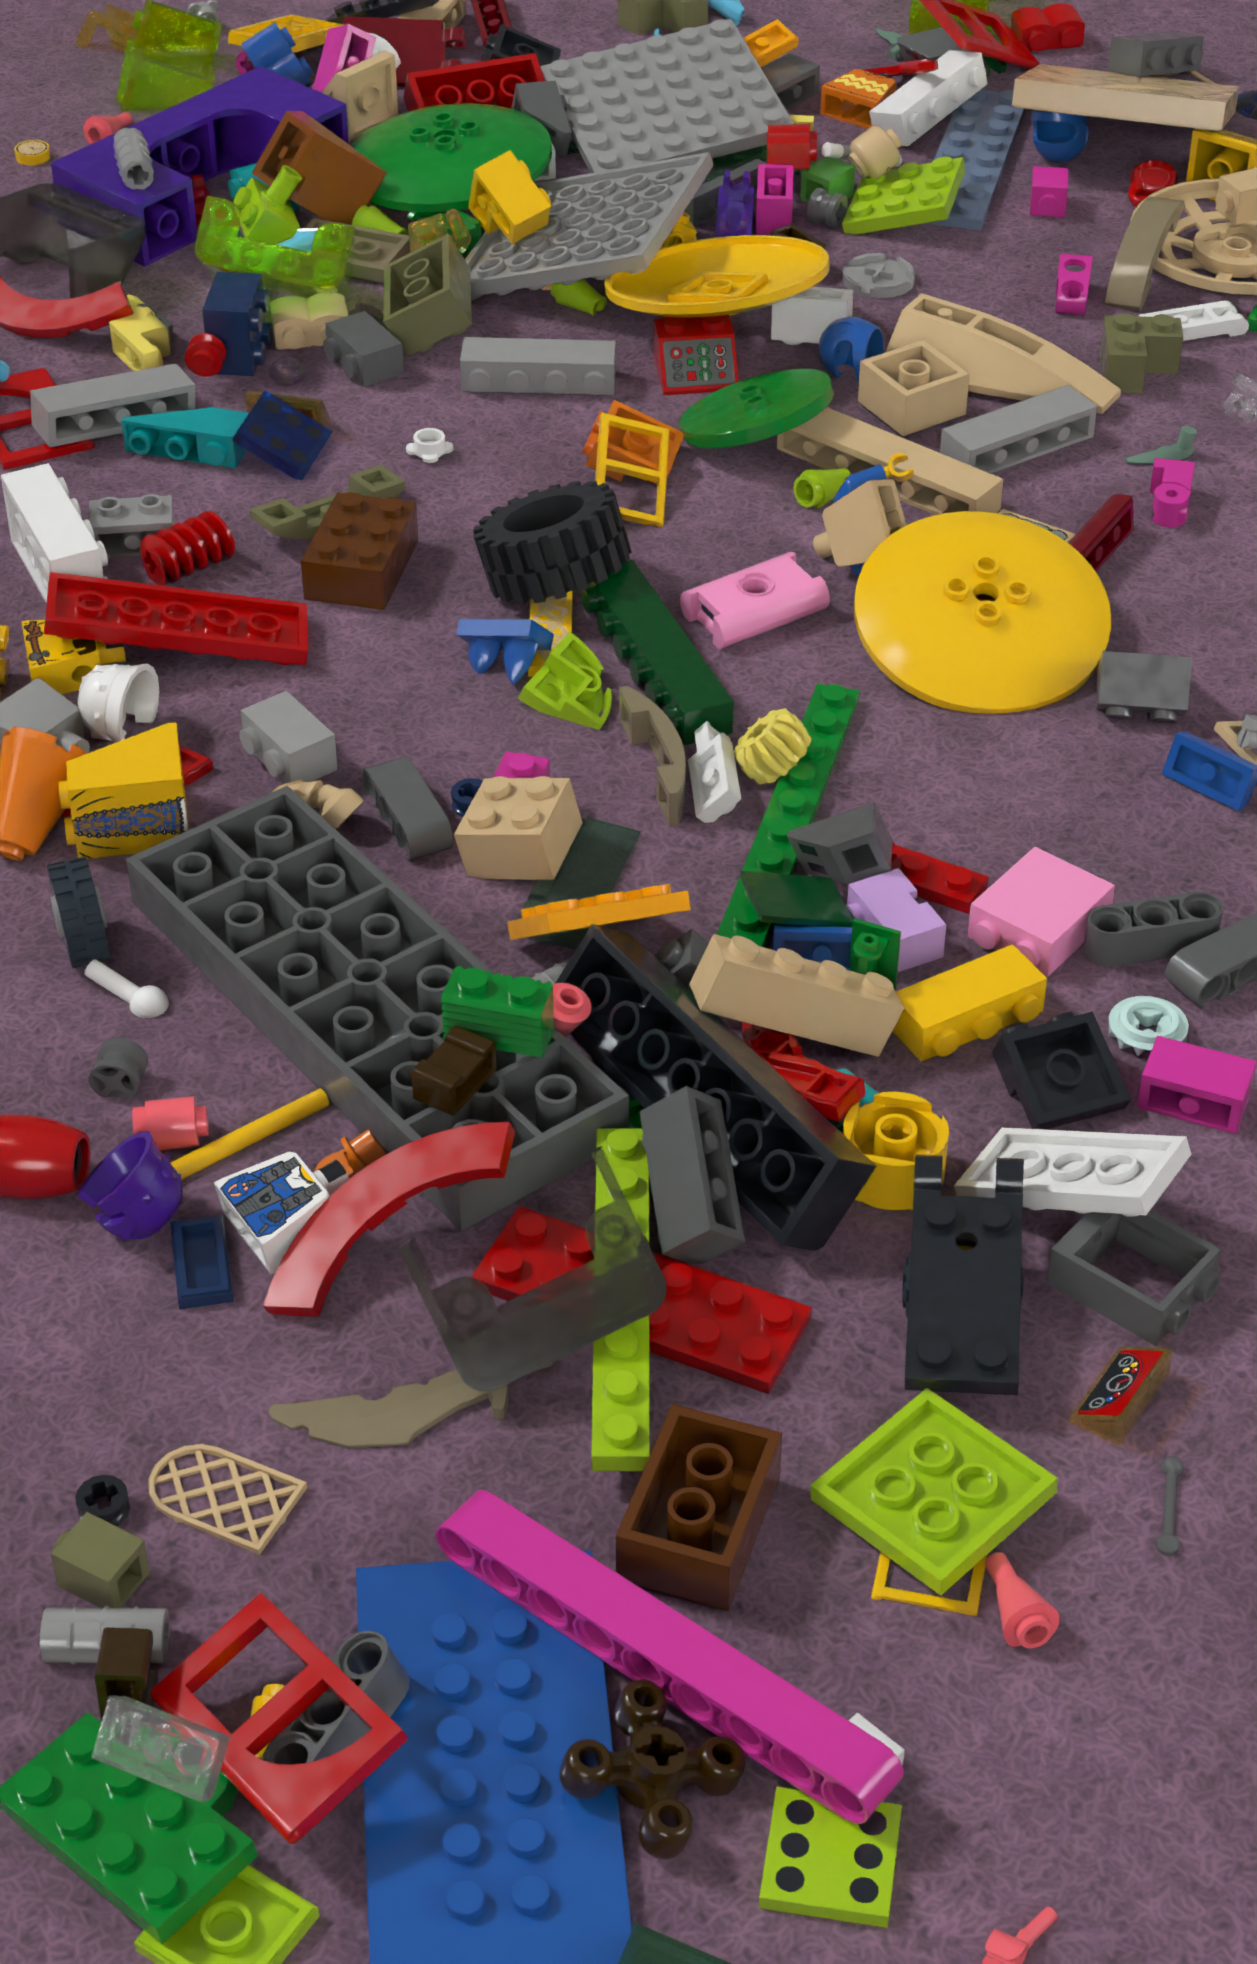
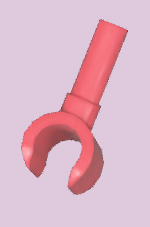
(1014, 1949)

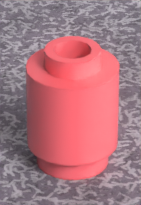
(172, 1122)

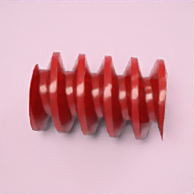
(186, 545)

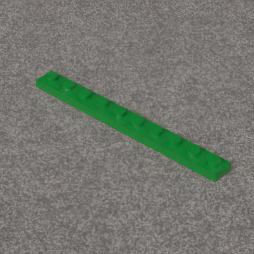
(793, 805)

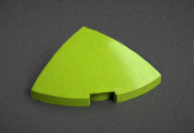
(570, 685)

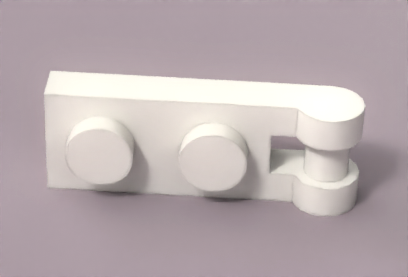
(1207, 320)

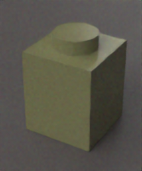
(99, 1562)

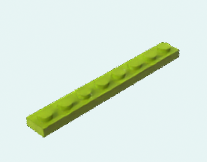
(622, 1357)

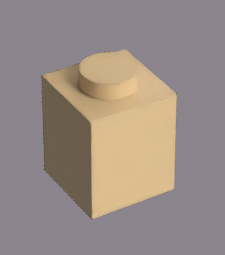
(1238, 196)

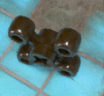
(652, 1769)

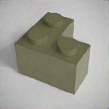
(647, 15)
(1139, 346)

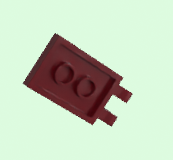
(417, 41)

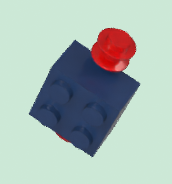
(232, 327)

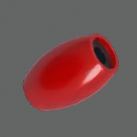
(41, 1157)

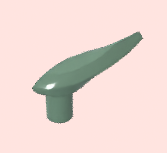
(891, 37)
(1179, 451)

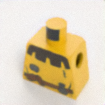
(65, 661)

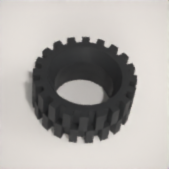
(552, 542)

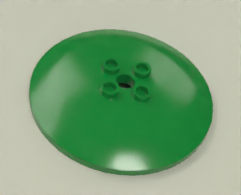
(437, 148)

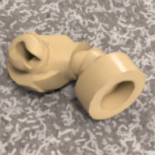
(334, 803)

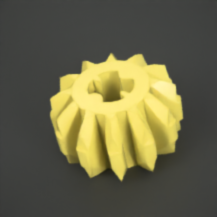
(772, 746)

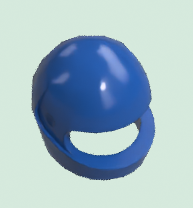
(1059, 135)
(849, 342)

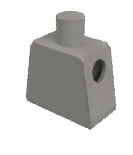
(44, 710)

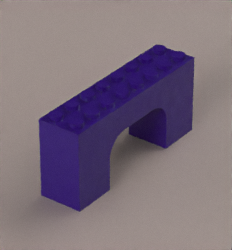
(186, 142)

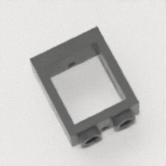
(1153, 1237)

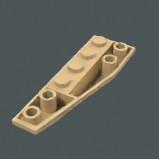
(998, 354)

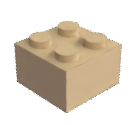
(913, 387)
(518, 828)

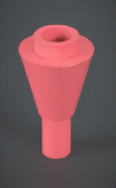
(100, 127)
(570, 1007)
(1023, 1612)

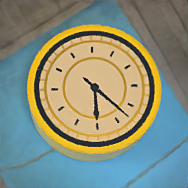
(32, 152)

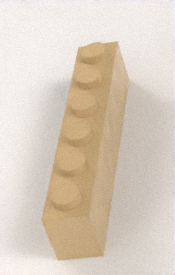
(938, 480)

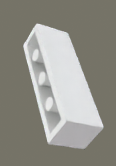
(931, 96)

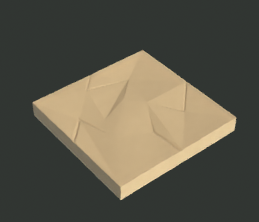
(1126, 97)

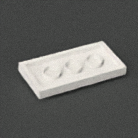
(1081, 1169)

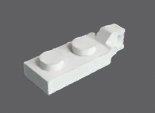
(713, 774)

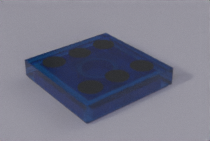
(282, 436)

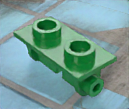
(875, 950)

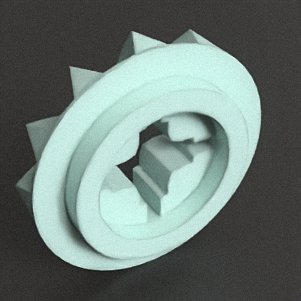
(1148, 1011)

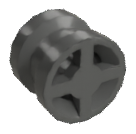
(827, 208)
(118, 1068)

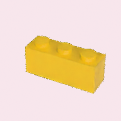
(969, 1003)

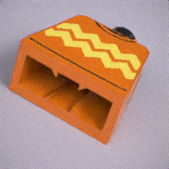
(854, 95)

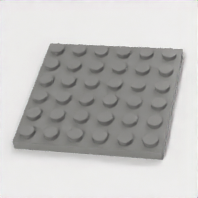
(667, 98)
(594, 227)

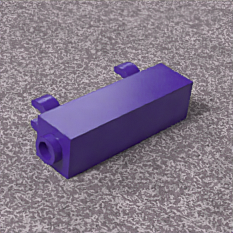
(735, 207)

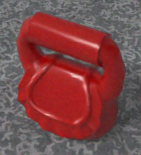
(1149, 178)

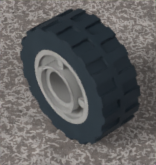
(78, 911)

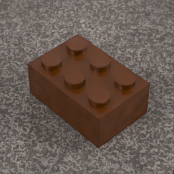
(360, 550)
(699, 1506)

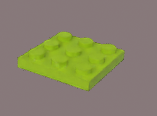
(905, 196)
(934, 1490)

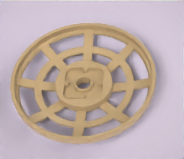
(1218, 248)

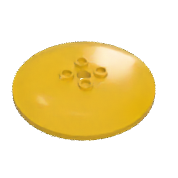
(720, 276)
(975, 655)

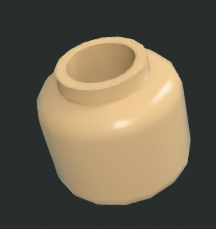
(875, 152)

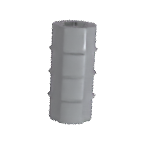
(133, 158)
(76, 1632)

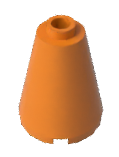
(30, 789)

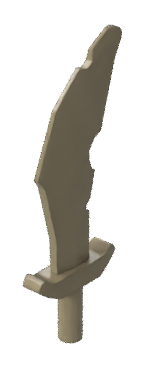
(389, 1420)

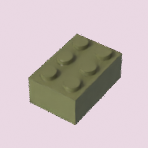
(427, 295)

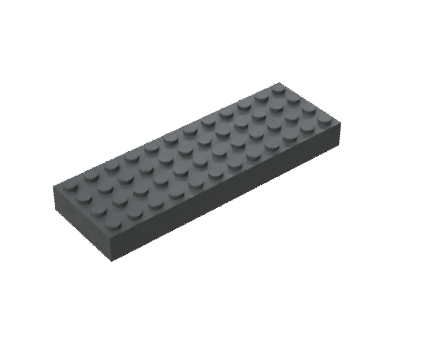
(353, 990)

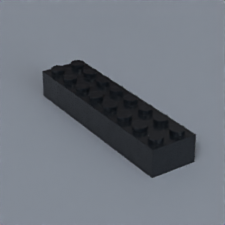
(654, 1040)

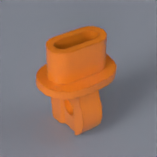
(356, 1153)

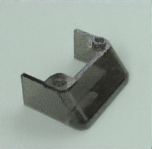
(71, 230)
(557, 1318)

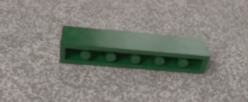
(658, 652)

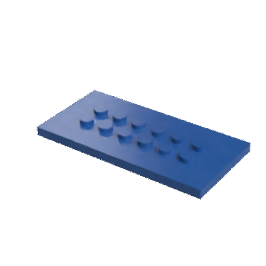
(468, 1819)

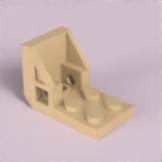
(368, 92)

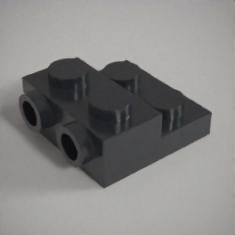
(514, 43)
(1060, 1070)

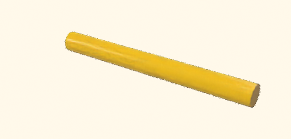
(250, 1133)

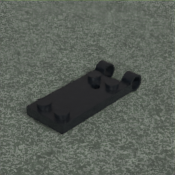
(961, 1300)

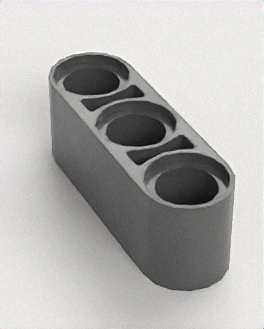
(408, 807)
(1150, 928)
(1216, 963)
(328, 1723)

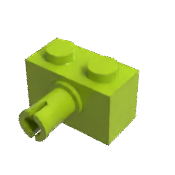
(267, 210)

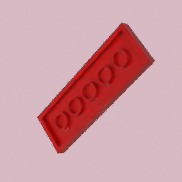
(176, 619)
(702, 1321)

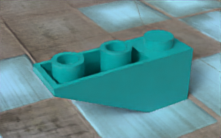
(187, 435)

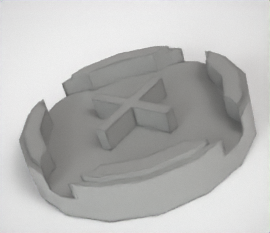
(878, 277)

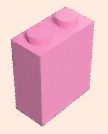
(1038, 909)

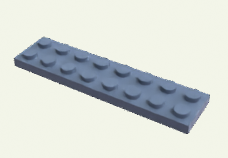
(982, 134)

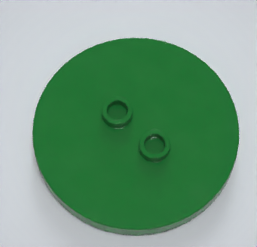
(756, 408)

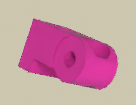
(1073, 286)
(1171, 489)

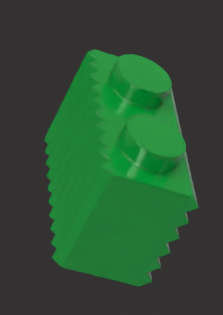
(502, 1009)

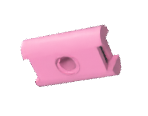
(755, 600)

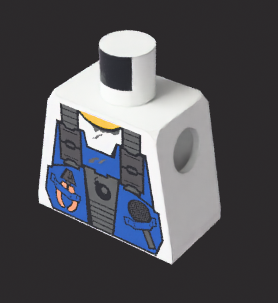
(275, 1201)

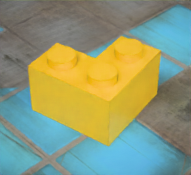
(508, 198)

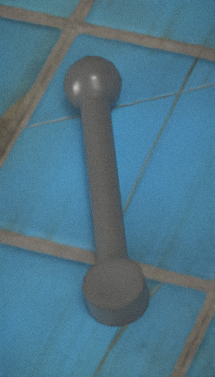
(1167, 1543)

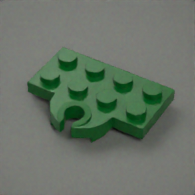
(126, 1836)

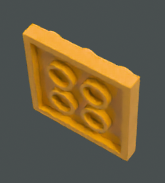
(598, 910)

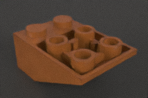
(332, 172)

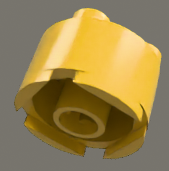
(891, 1135)

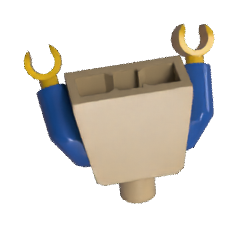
(862, 515)

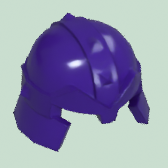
(134, 1188)

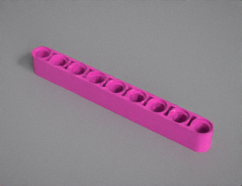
(656, 1643)

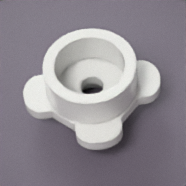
(429, 445)

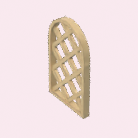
(295, 1488)

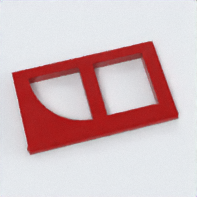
(1011, 50)
(20, 385)
(286, 1795)

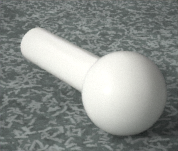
(144, 1001)

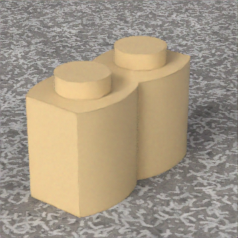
(302, 321)

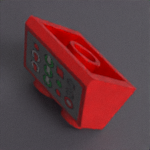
(694, 354)

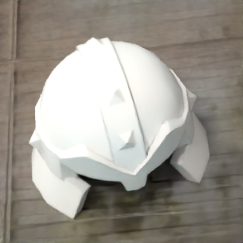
(112, 692)

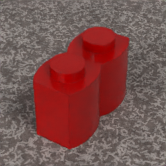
(1049, 27)
(791, 145)

